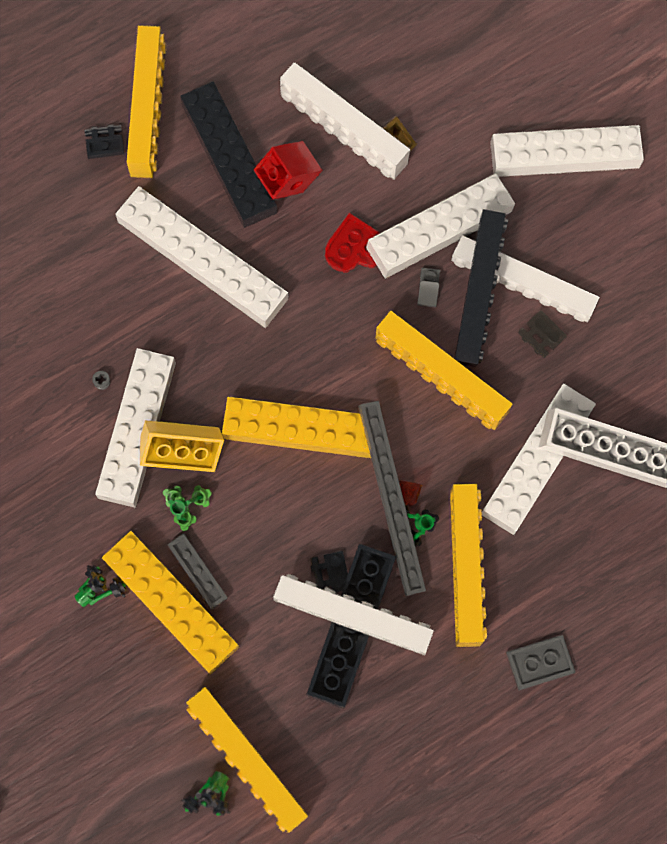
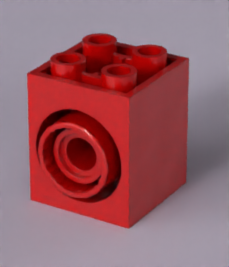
(287, 169)

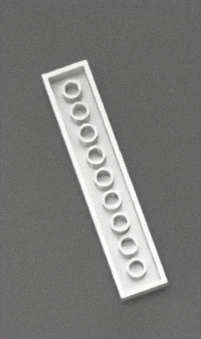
(202, 257)

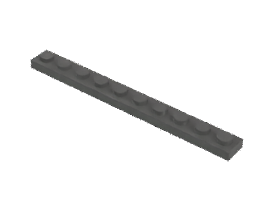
(392, 498)

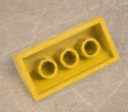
(180, 446)

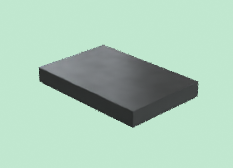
(540, 662)

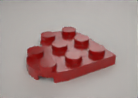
(349, 245)

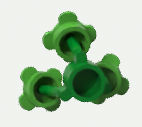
(179, 506)

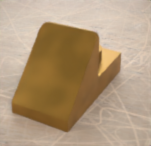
(399, 132)

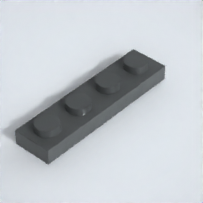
(197, 571)

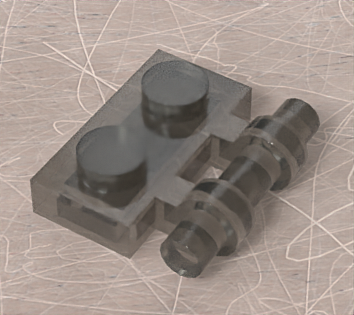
(546, 330)

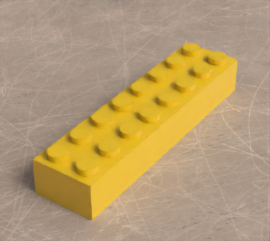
(145, 102)
(442, 370)
(295, 427)
(466, 565)
(170, 602)
(247, 760)

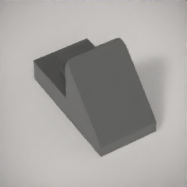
(428, 287)

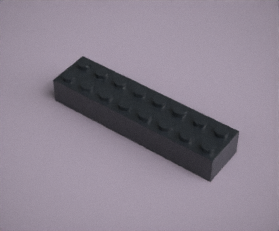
(228, 154)
(479, 288)
(344, 645)

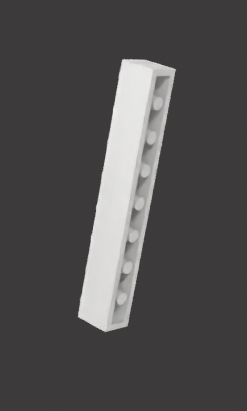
(533, 283)
(353, 614)

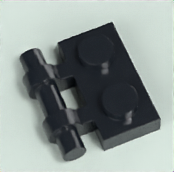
(104, 146)
(336, 571)

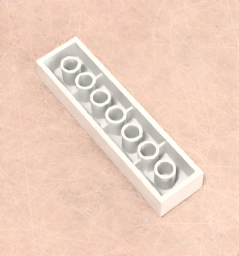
(344, 121)
(566, 151)
(437, 226)
(141, 401)
(605, 446)
(531, 468)

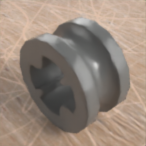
(104, 385)

